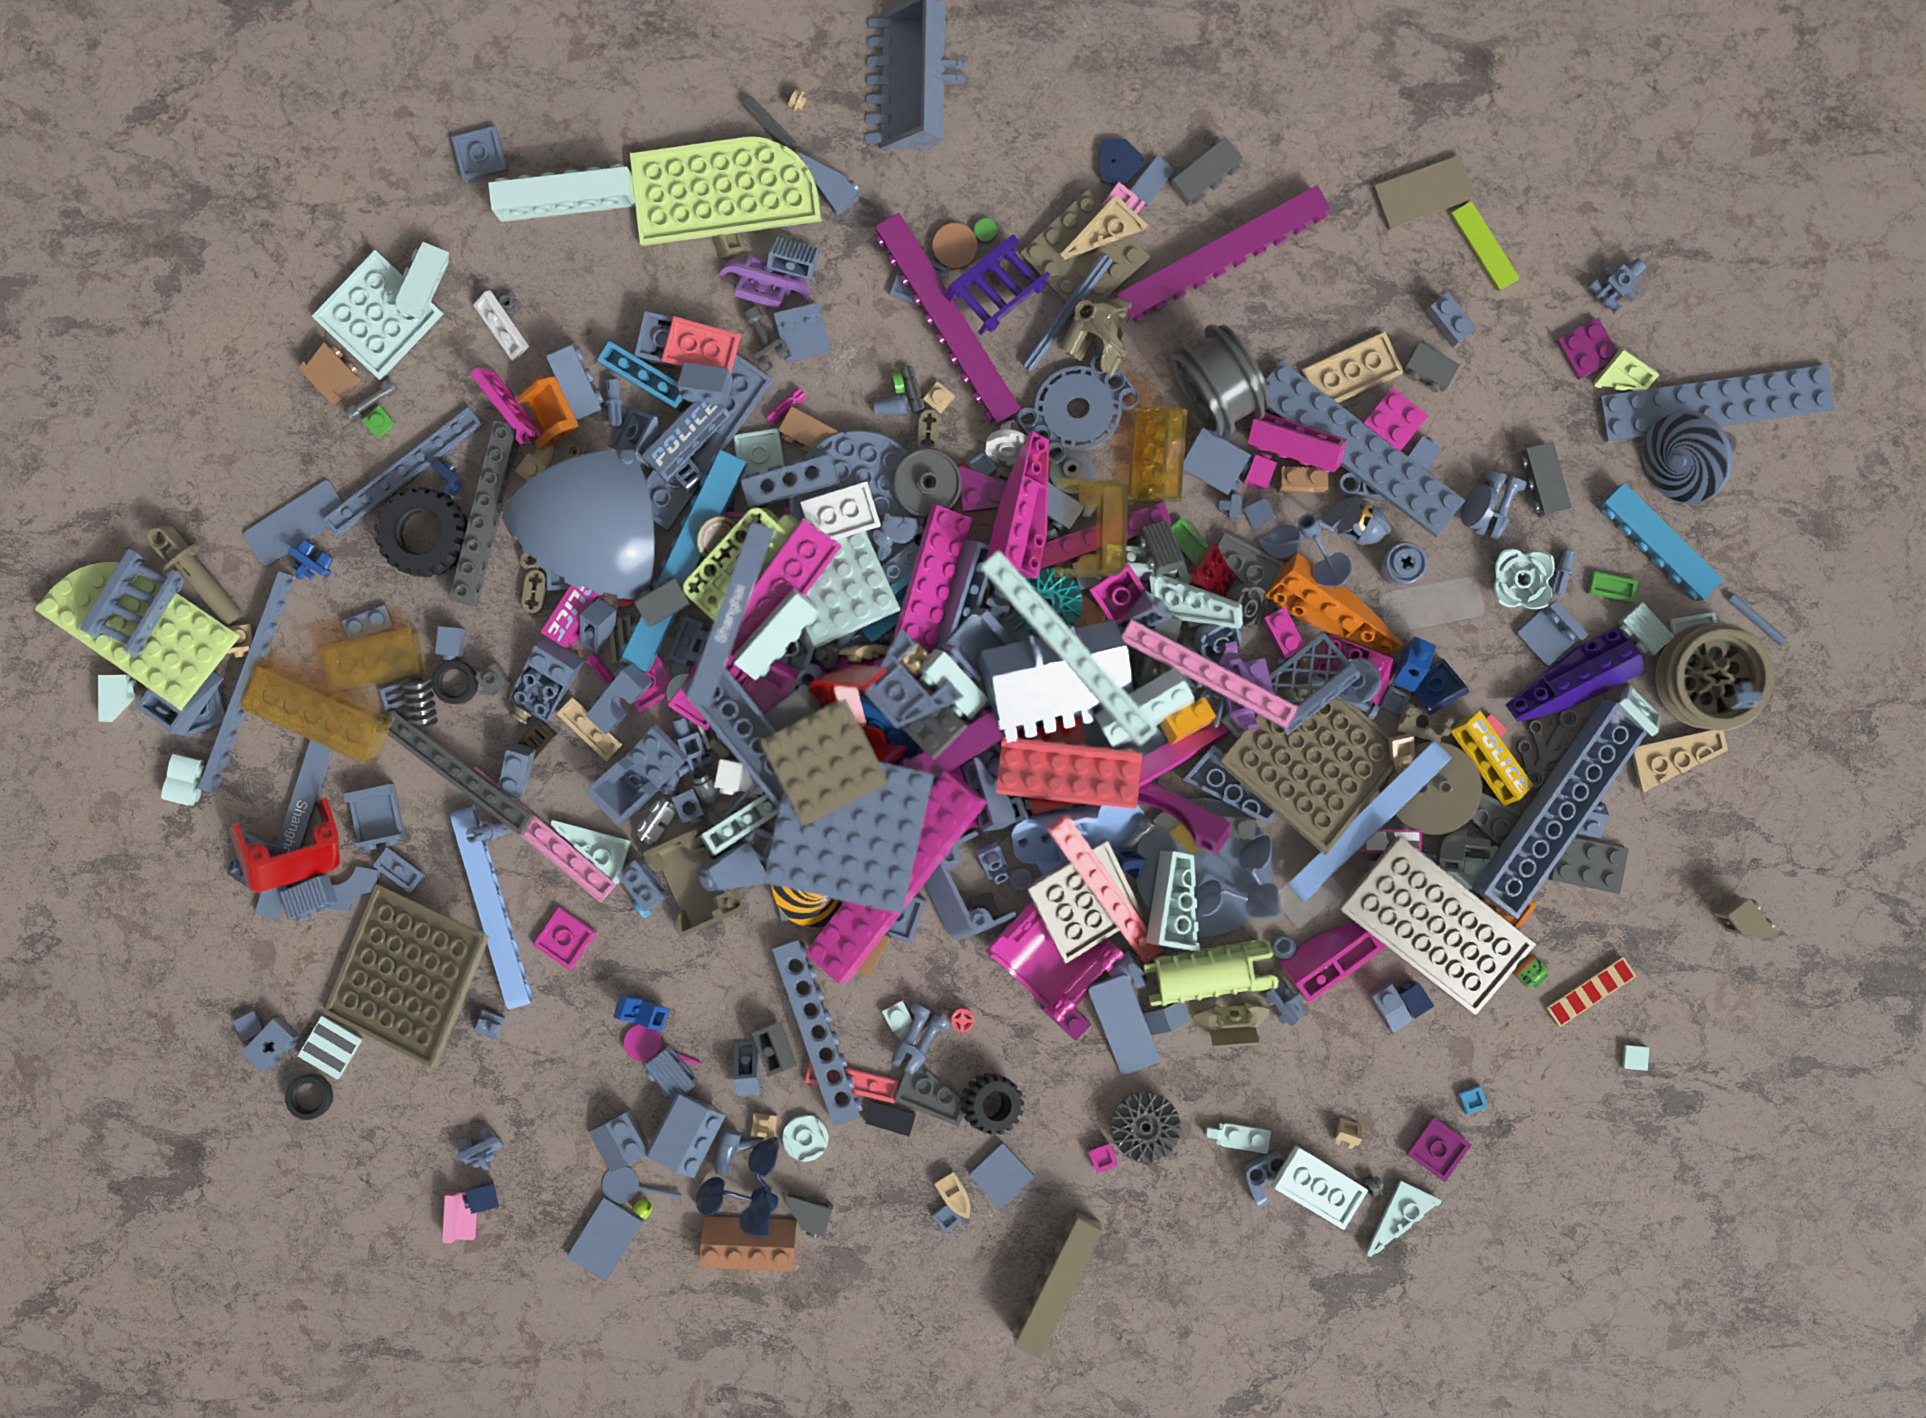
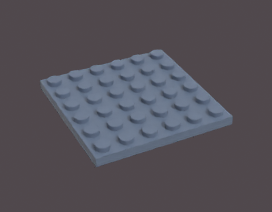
(859, 850)

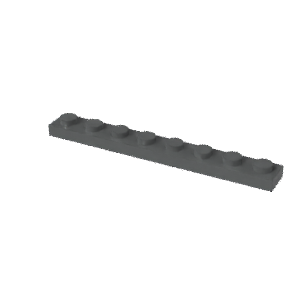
(459, 773)

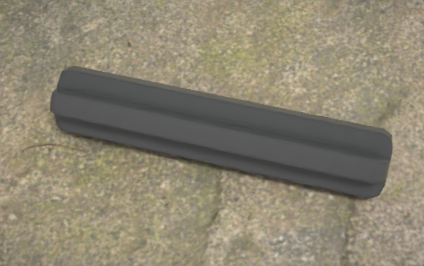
(768, 122)

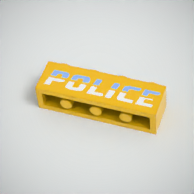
(1492, 758)

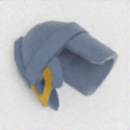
(1370, 528)

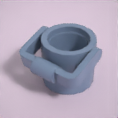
(1130, 965)

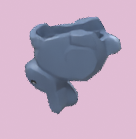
(895, 530)

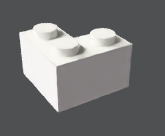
(734, 777)

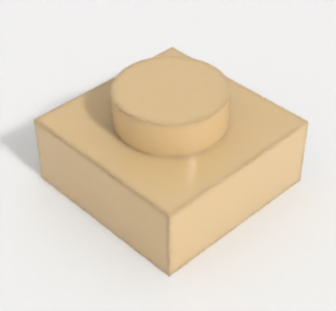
(938, 398)

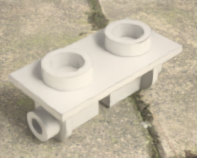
(661, 812)

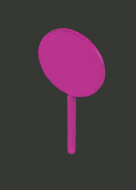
(645, 1043)

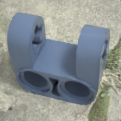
(1266, 1174)

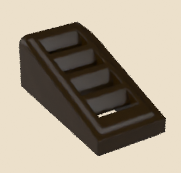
(545, 730)

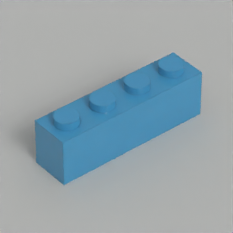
(641, 375)

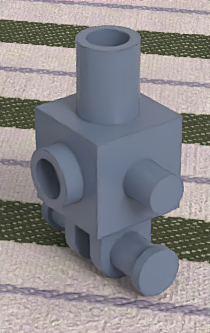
(1618, 284)
(692, 746)

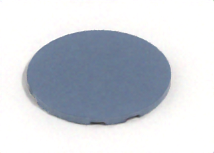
(863, 458)
(1223, 867)

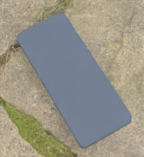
(292, 523)
(1124, 1024)

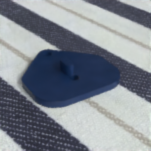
(1125, 158)

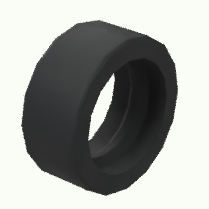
(437, 682)
(291, 1102)

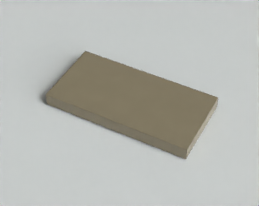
(1424, 192)

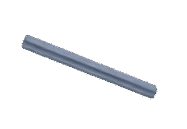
(1067, 312)

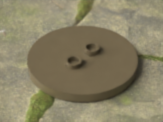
(1447, 798)

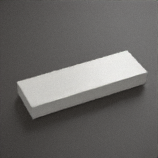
(500, 325)

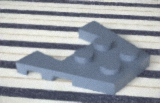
(900, 694)

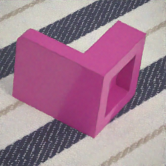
(783, 676)

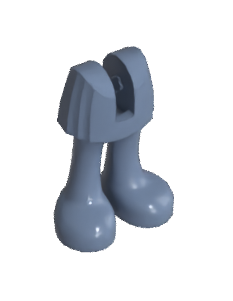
(1500, 518)
(906, 1046)

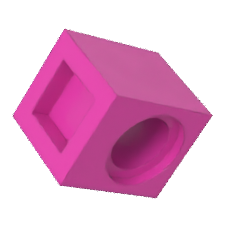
(1260, 471)

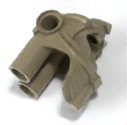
(1099, 323)

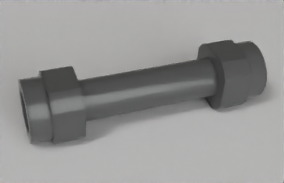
(354, 411)
(1145, 827)

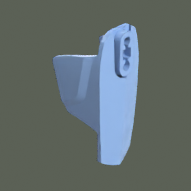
(1091, 821)

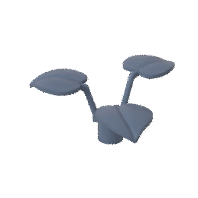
(1284, 540)
(1262, 900)

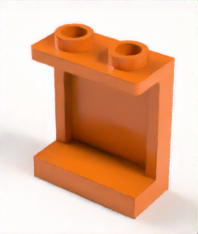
(549, 410)

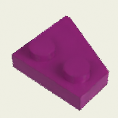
(980, 490)

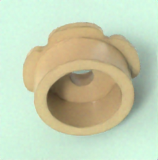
(797, 100)

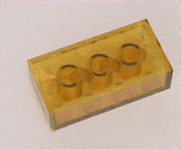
(1157, 454)
(372, 660)

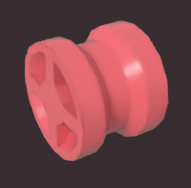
(961, 1023)

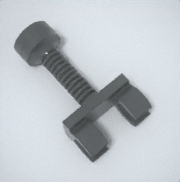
(753, 317)

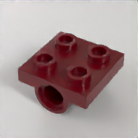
(1212, 572)

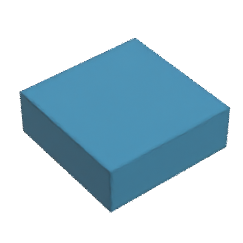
(1472, 1099)

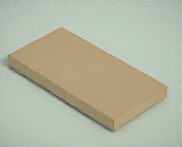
(1355, 368)

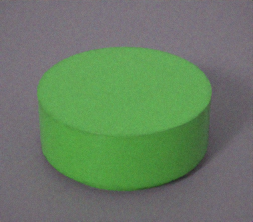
(985, 230)

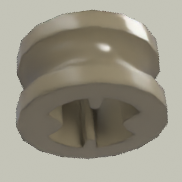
(520, 714)

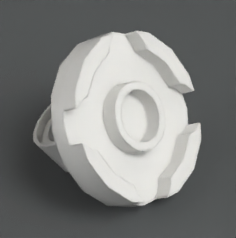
(1005, 443)

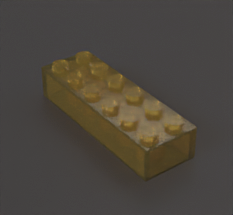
(316, 714)

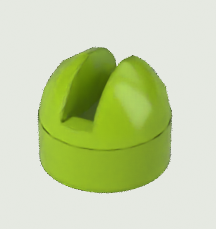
(642, 1208)

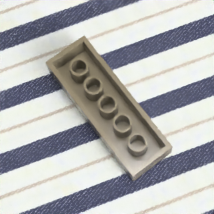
(1057, 1283)

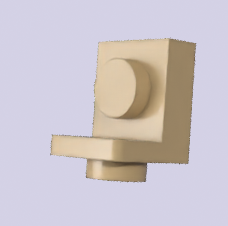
(242, 645)

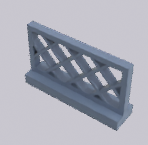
(1322, 694)

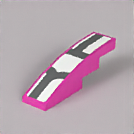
(1384, 837)

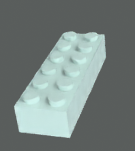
(562, 193)

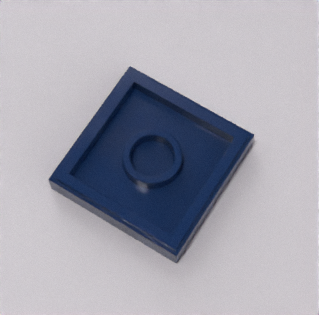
(1439, 687)

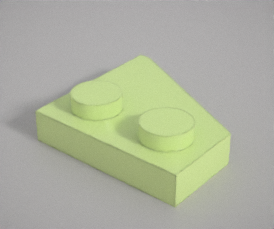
(1626, 372)

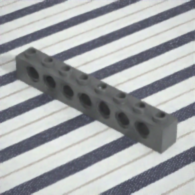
(485, 515)

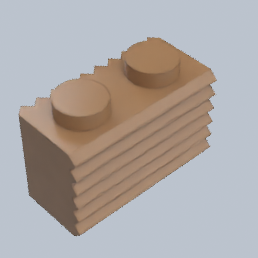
(1302, 480)

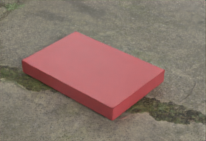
(700, 345)

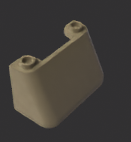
(679, 862)

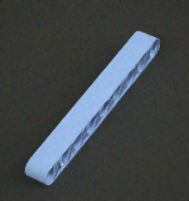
(1371, 820)
(492, 910)

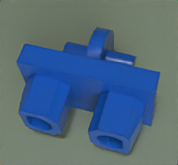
(319, 565)

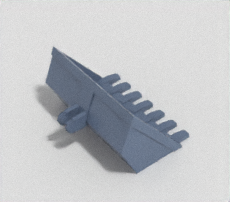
(910, 75)

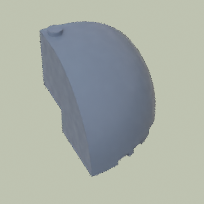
(588, 522)

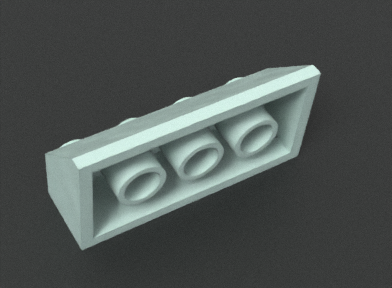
(1156, 700)

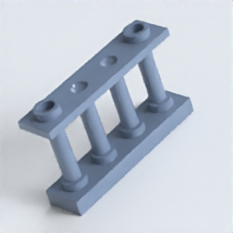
(113, 592)

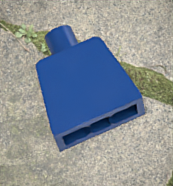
(1417, 656)

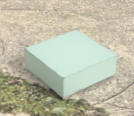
(1635, 1057)

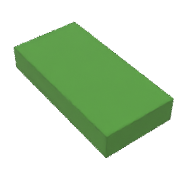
(1188, 540)
(1612, 587)

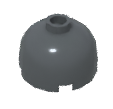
(1251, 601)

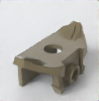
(1232, 1025)

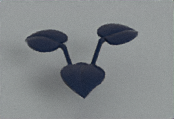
(756, 1217)

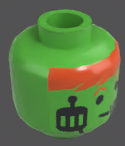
(1531, 971)

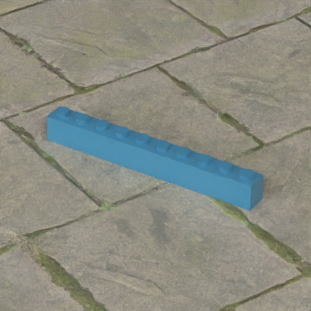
(713, 500)

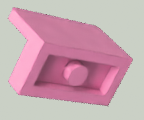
(458, 1221)

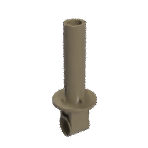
(180, 558)

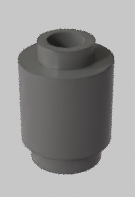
(703, 784)

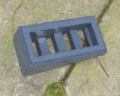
(694, 481)

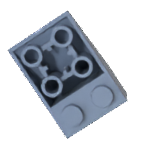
(546, 678)
(170, 716)

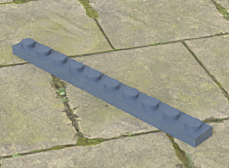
(257, 653)

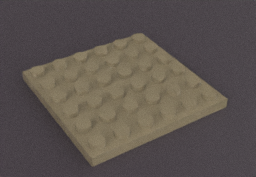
(1316, 773)
(406, 975)

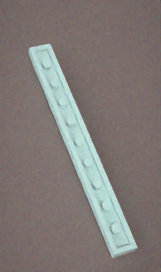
(1069, 648)

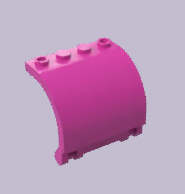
(1034, 961)

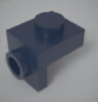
(447, 471)

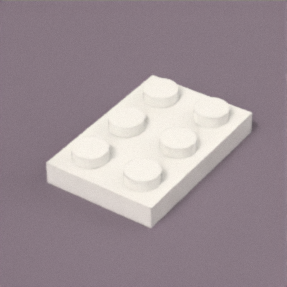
(843, 511)

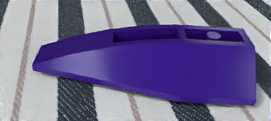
(1580, 676)

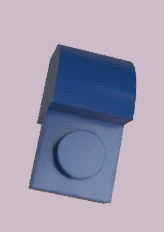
(641, 1011)

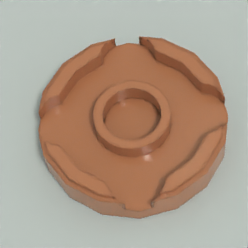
(955, 246)

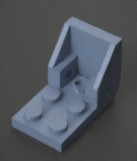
(637, 776)

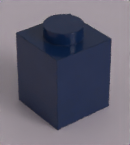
(1415, 998)
(481, 1198)

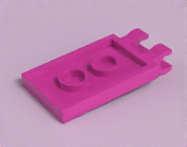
(506, 404)

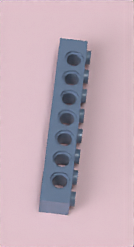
(838, 1112)

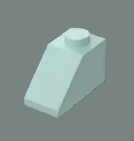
(114, 695)

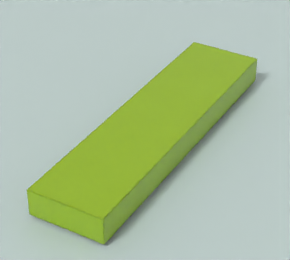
(1484, 246)

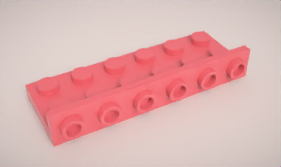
(1069, 773)

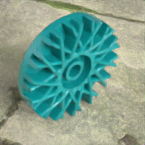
(1061, 591)

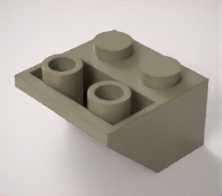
(1744, 917)

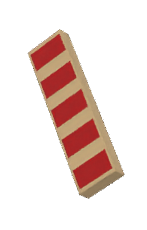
(1590, 991)

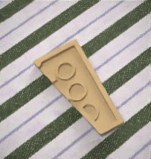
(1667, 758)

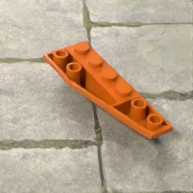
(1330, 608)

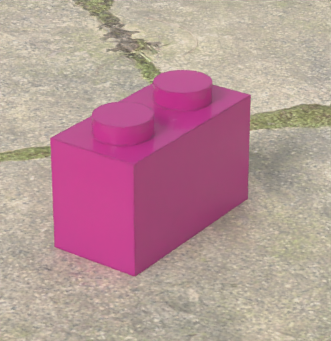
(1283, 633)

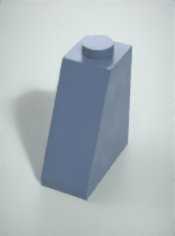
(733, 869)

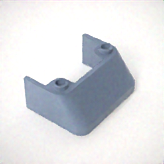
(949, 903)

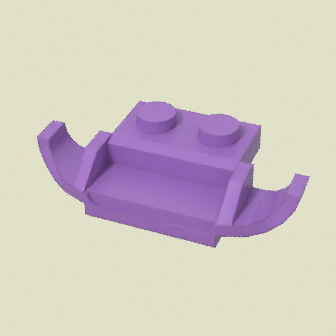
(763, 284)
(1253, 671)

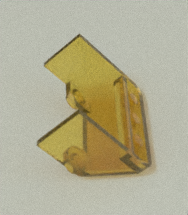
(1111, 503)

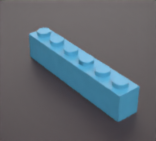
(1660, 542)

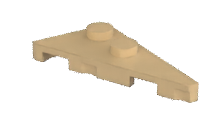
(1110, 224)

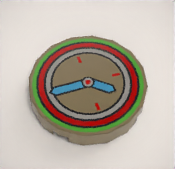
(712, 532)

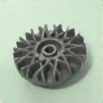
(929, 465)
(1128, 1122)

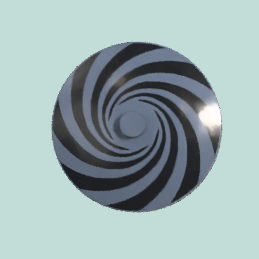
(1687, 456)

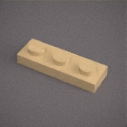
(575, 717)

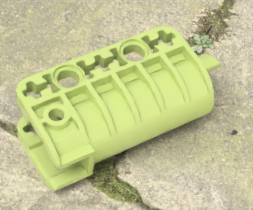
(718, 583)
(1210, 972)

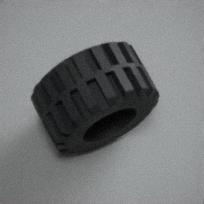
(1009, 1106)

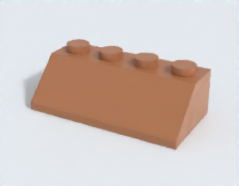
(729, 1247)

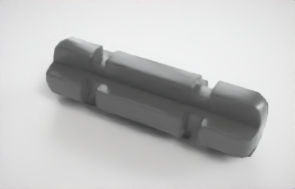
(913, 388)

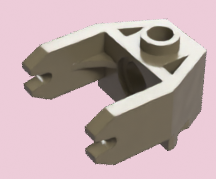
(1434, 728)

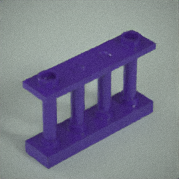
(991, 263)

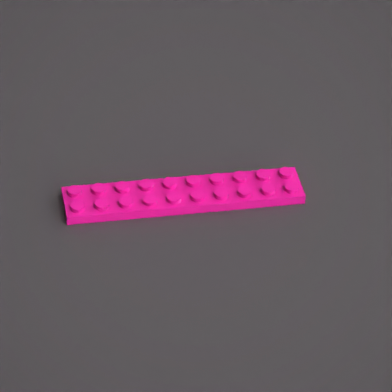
(795, 565)

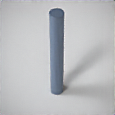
(1757, 619)

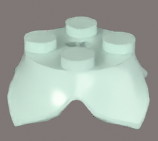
(1536, 568)

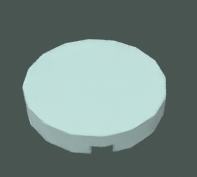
(805, 1137)

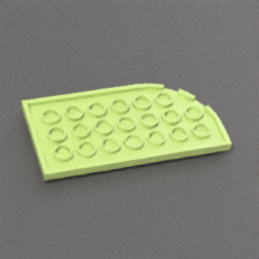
(720, 189)
(177, 653)

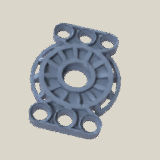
(1078, 431)

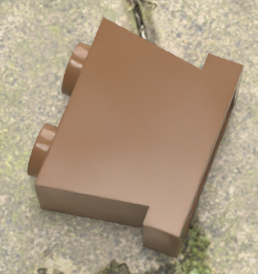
(330, 372)

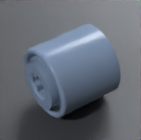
(1391, 566)

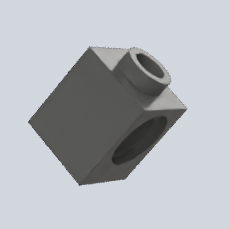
(493, 679)

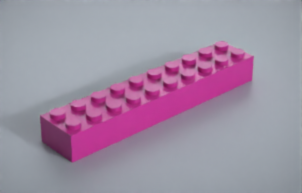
(859, 928)

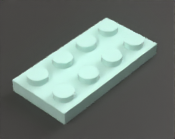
(1319, 1187)

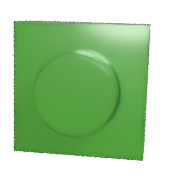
(378, 422)

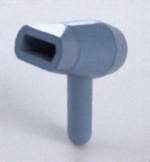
(728, 1145)

